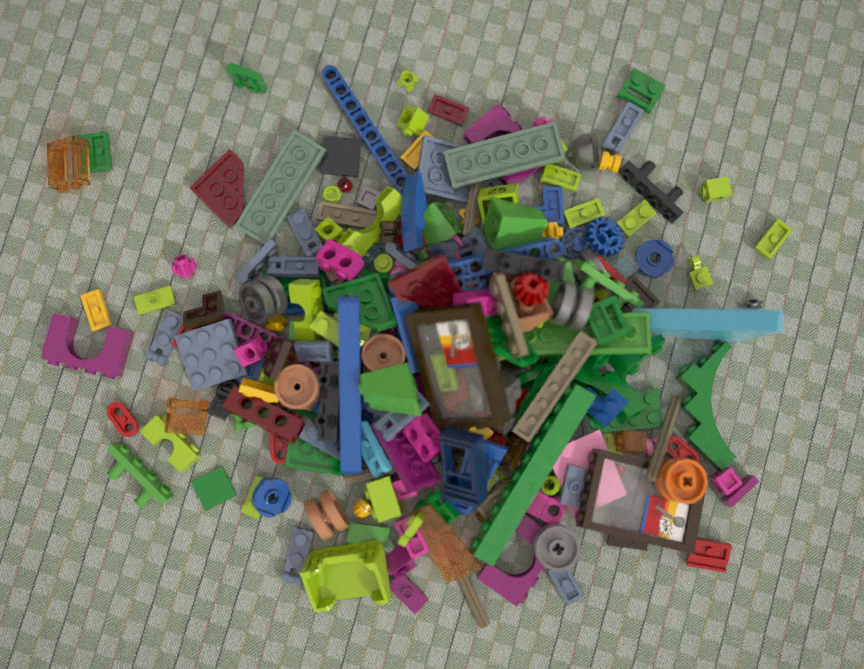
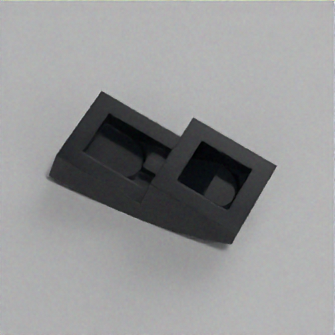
(222, 392)

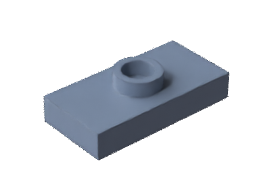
(314, 351)
(572, 486)

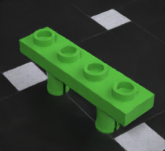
(593, 276)
(135, 466)

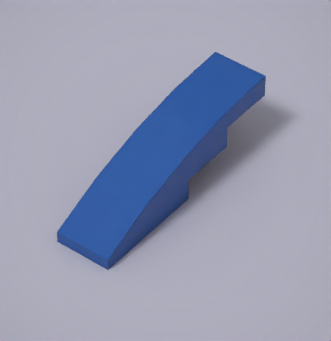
(412, 212)

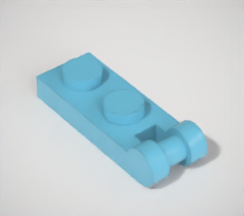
(373, 452)

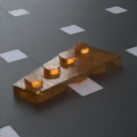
(445, 546)

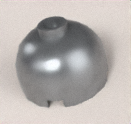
(584, 152)

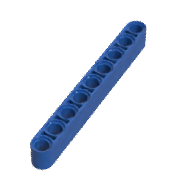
(365, 130)
(524, 248)
(348, 382)

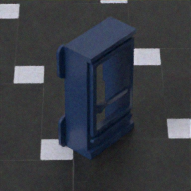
(479, 465)

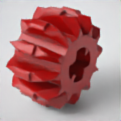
(530, 289)

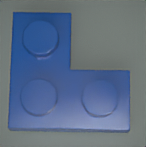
(552, 204)
(606, 409)

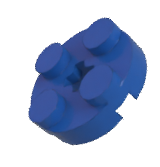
(665, 258)
(264, 489)

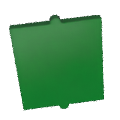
(214, 488)

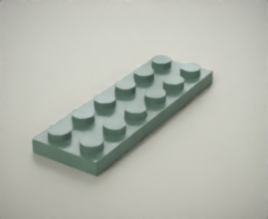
(504, 155)
(280, 187)

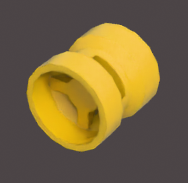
(611, 162)

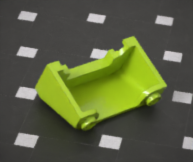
(346, 573)

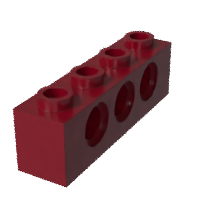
(289, 432)

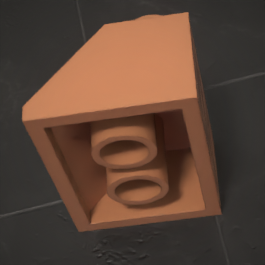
(527, 316)

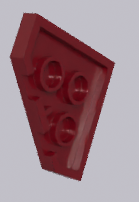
(223, 188)
(427, 284)

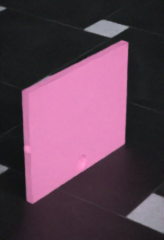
(577, 454)

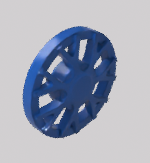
(580, 243)

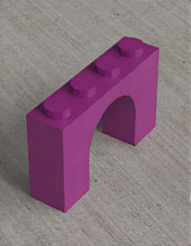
(492, 124)
(60, 348)
(514, 586)

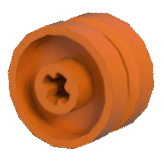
(681, 481)

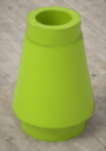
(549, 482)

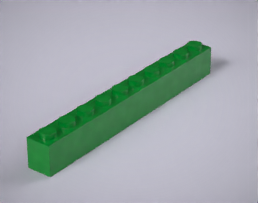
(531, 473)

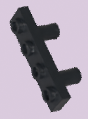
(656, 198)
(521, 264)
(329, 403)

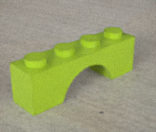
(388, 209)

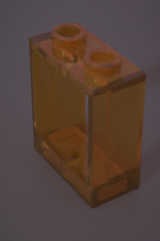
(57, 164)

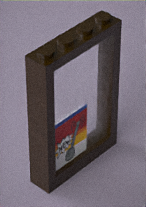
(458, 366)
(627, 505)

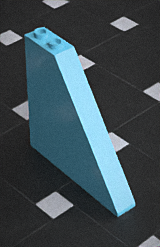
(713, 323)

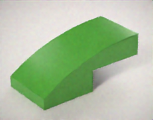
(363, 532)

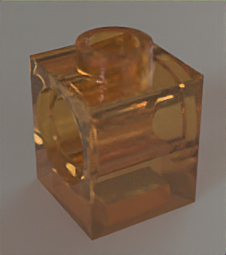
(630, 441)

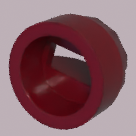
(347, 187)

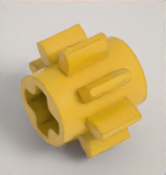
(553, 230)

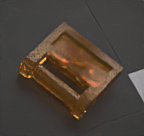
(186, 423)

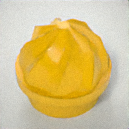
(362, 508)

